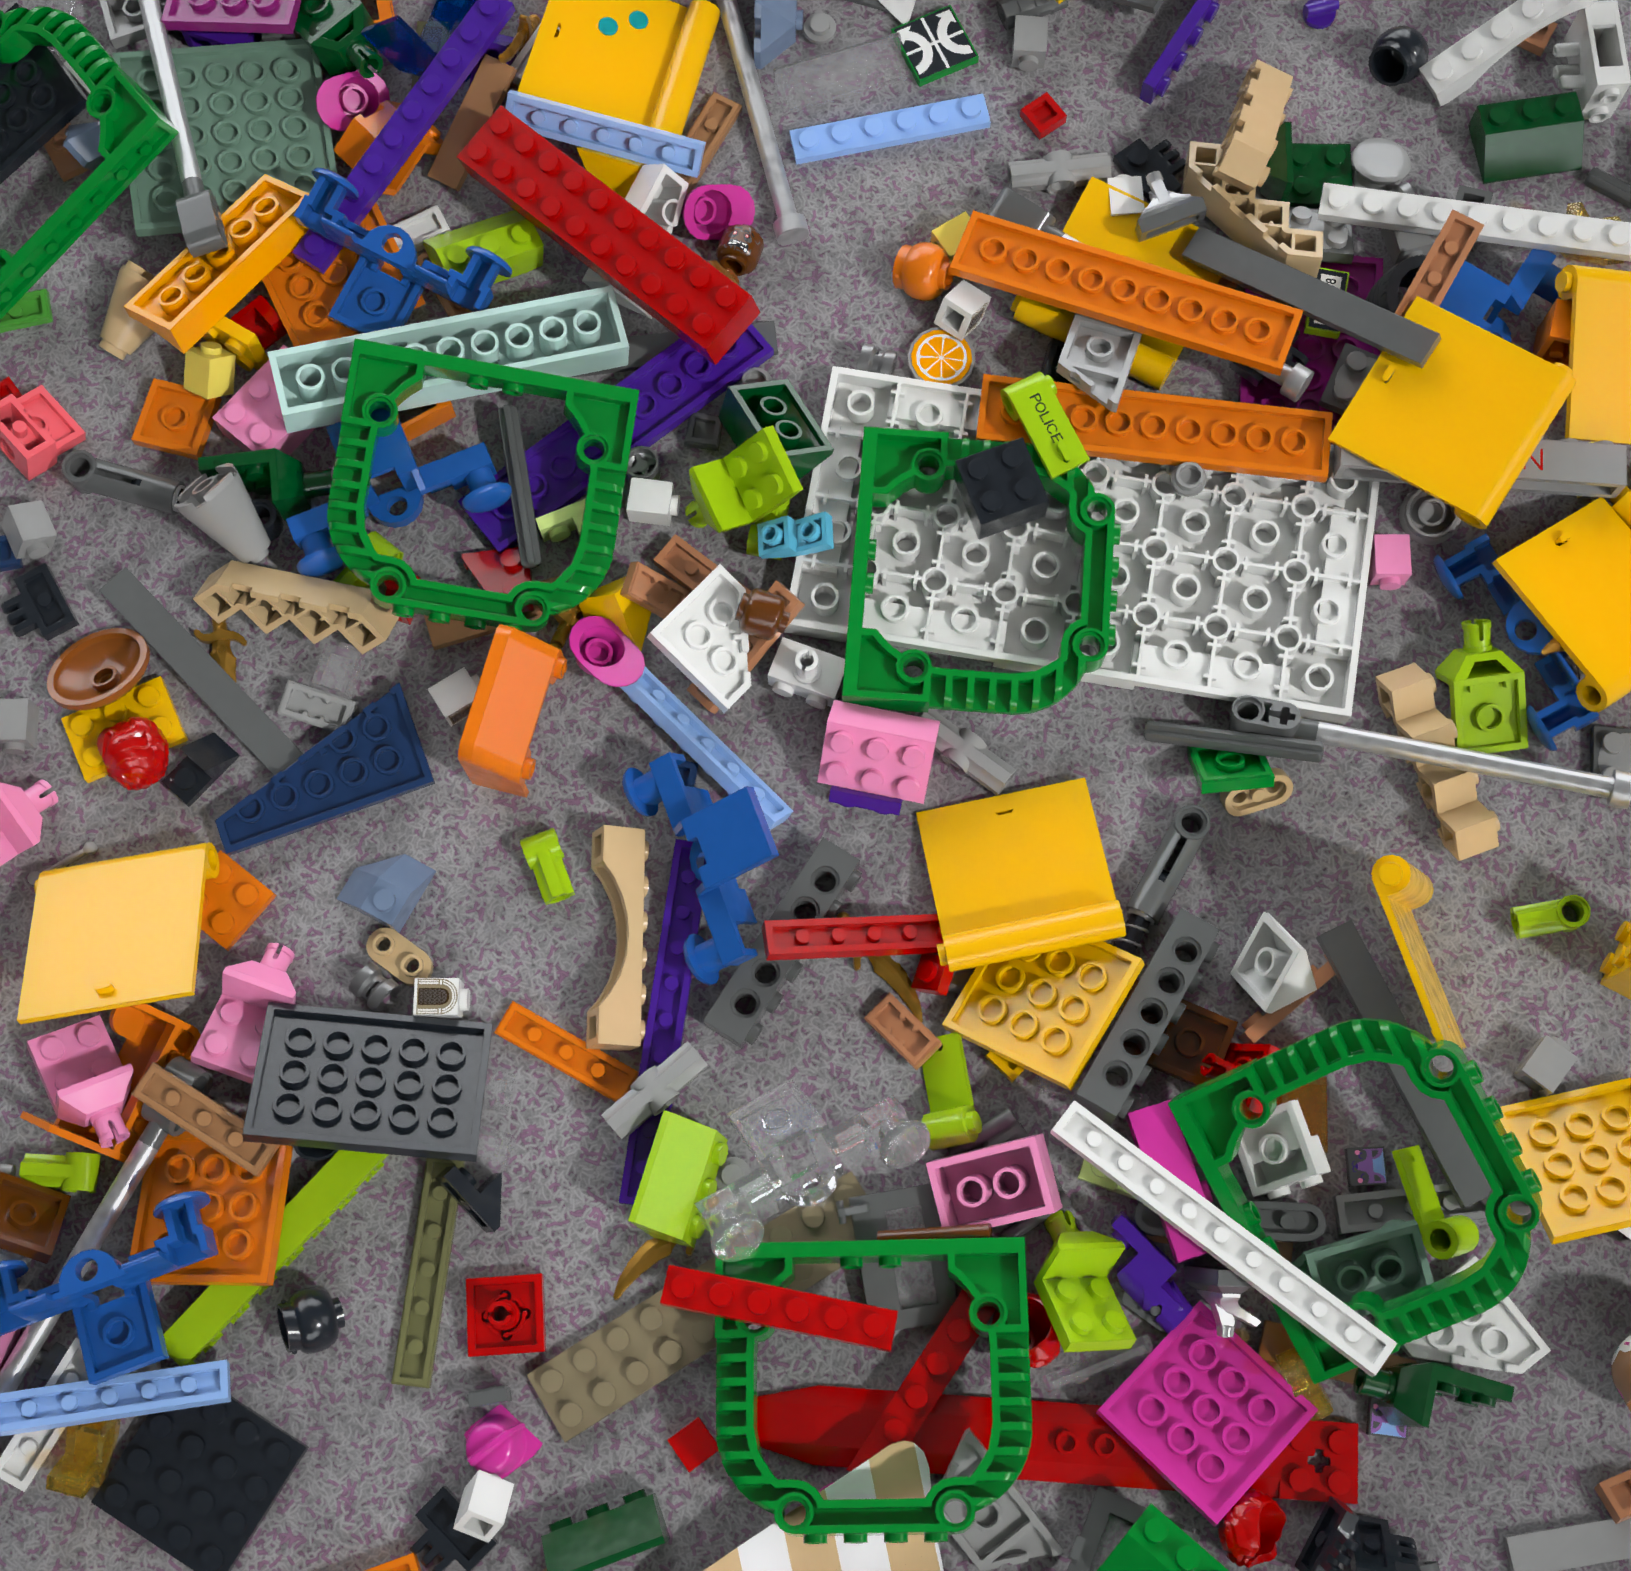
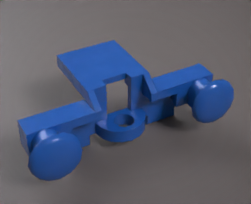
(1477, 291)
(373, 298)
(393, 452)
(1554, 669)
(729, 837)
(128, 1329)

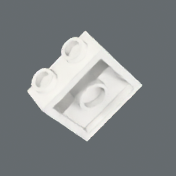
(1282, 1154)

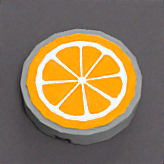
(941, 357)

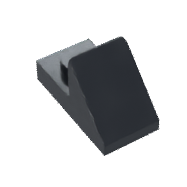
(201, 767)
(480, 1203)

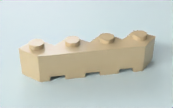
(1254, 127)
(1247, 220)
(309, 602)
(1452, 794)

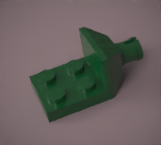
(335, 35)
(1303, 168)
(275, 474)
(1409, 1390)

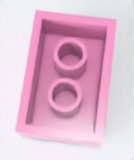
(255, 418)
(878, 751)
(995, 1184)

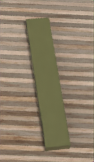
(426, 1279)

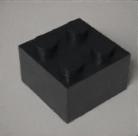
(1000, 488)

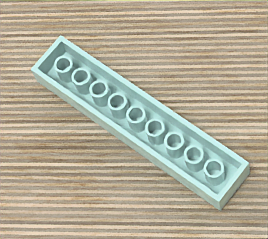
(546, 335)

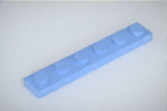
(889, 128)
(607, 133)
(703, 745)
(115, 1399)

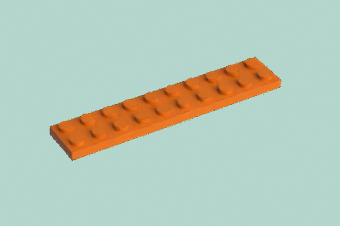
(1126, 292)
(1180, 430)

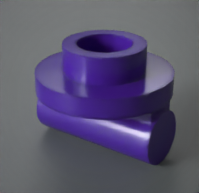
(1320, 13)

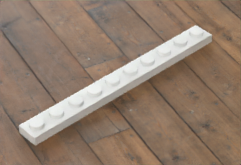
(1501, 223)
(1224, 1239)

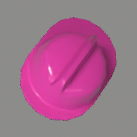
(348, 96)
(718, 208)
(606, 652)
(499, 1443)

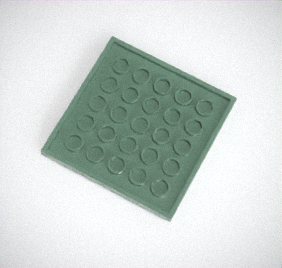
(247, 118)

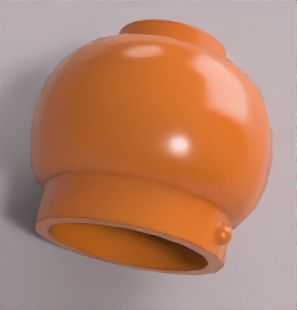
(922, 271)

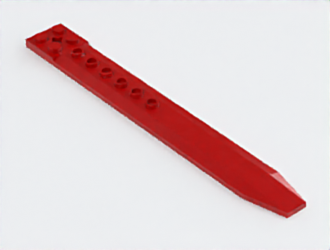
(1066, 1446)

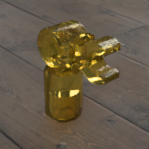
(1297, 1375)

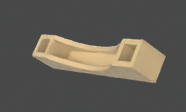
(620, 865)

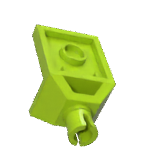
(742, 484)
(1485, 693)
(1077, 1288)

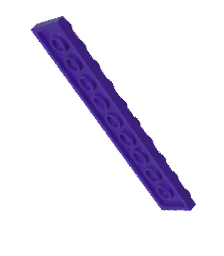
(670, 391)

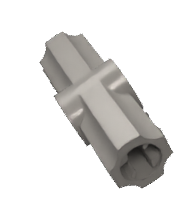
(1058, 172)
(970, 755)
(655, 1090)

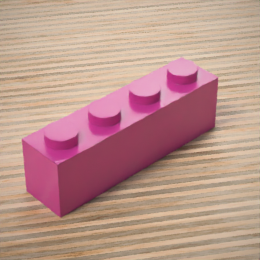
(1161, 1138)

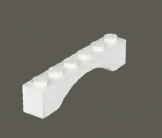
(1473, 55)

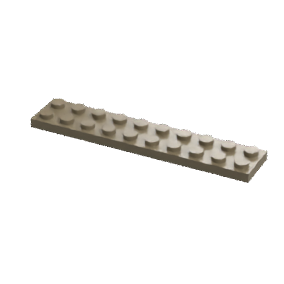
(660, 1340)

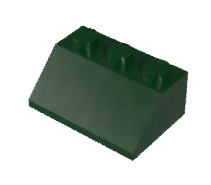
(1528, 137)
(776, 403)
(605, 1534)

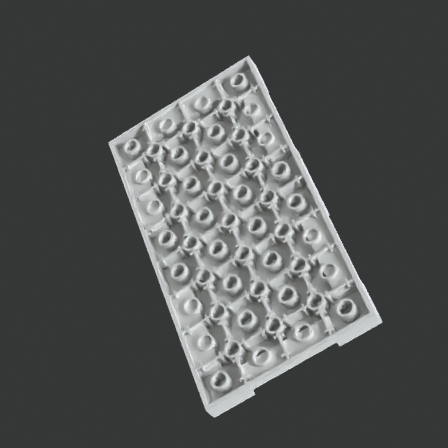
(1216, 590)

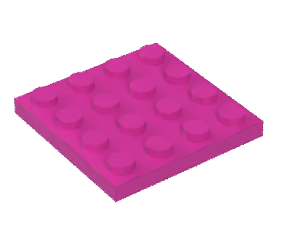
(1206, 1413)

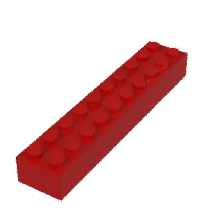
(609, 235)

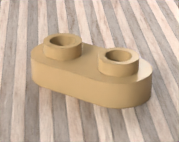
(1258, 799)
(398, 956)

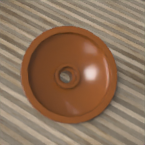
(98, 669)

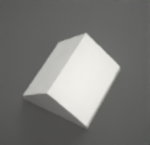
(1273, 966)

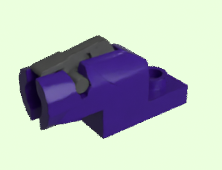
(1146, 1278)

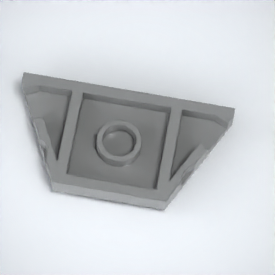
(1098, 358)
(1005, 1529)

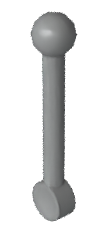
(89, 848)

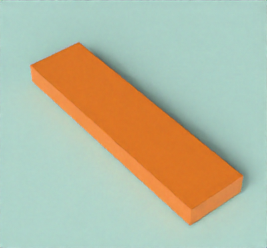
(566, 1052)

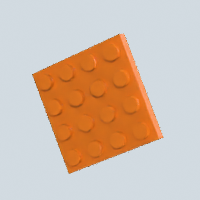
(307, 296)
(242, 1211)

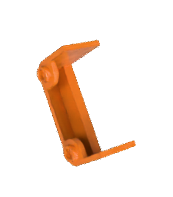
(507, 710)
(149, 1038)

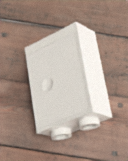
(1595, 60)

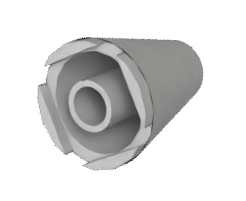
(226, 513)

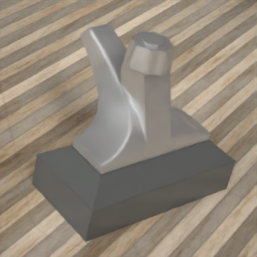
(1167, 210)
(1222, 1291)

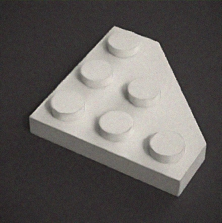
(707, 639)
(1490, 1341)

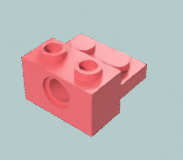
(36, 431)

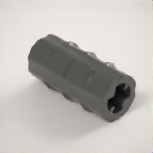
(1010, 8)

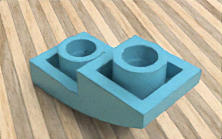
(791, 537)

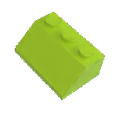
(505, 235)
(676, 1176)

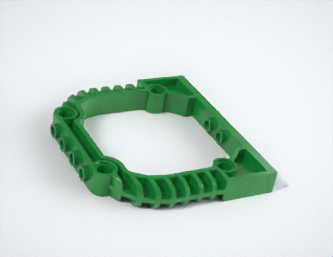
(130, 138)
(388, 375)
(876, 669)
(1216, 1117)
(992, 1276)

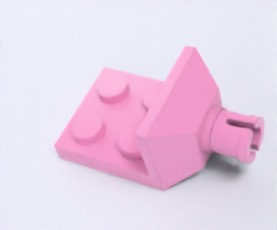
(21, 817)
(236, 1024)
(84, 1077)

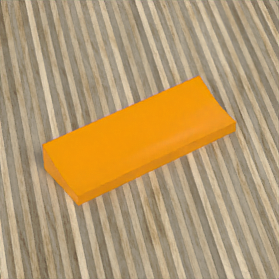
(201, 290)

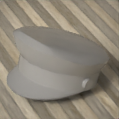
(1379, 164)
(1427, 518)

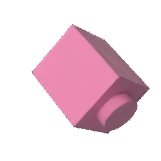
(1390, 561)

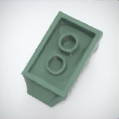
(1379, 1261)

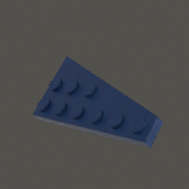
(347, 771)

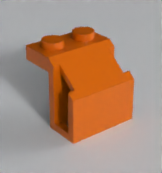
(363, 132)

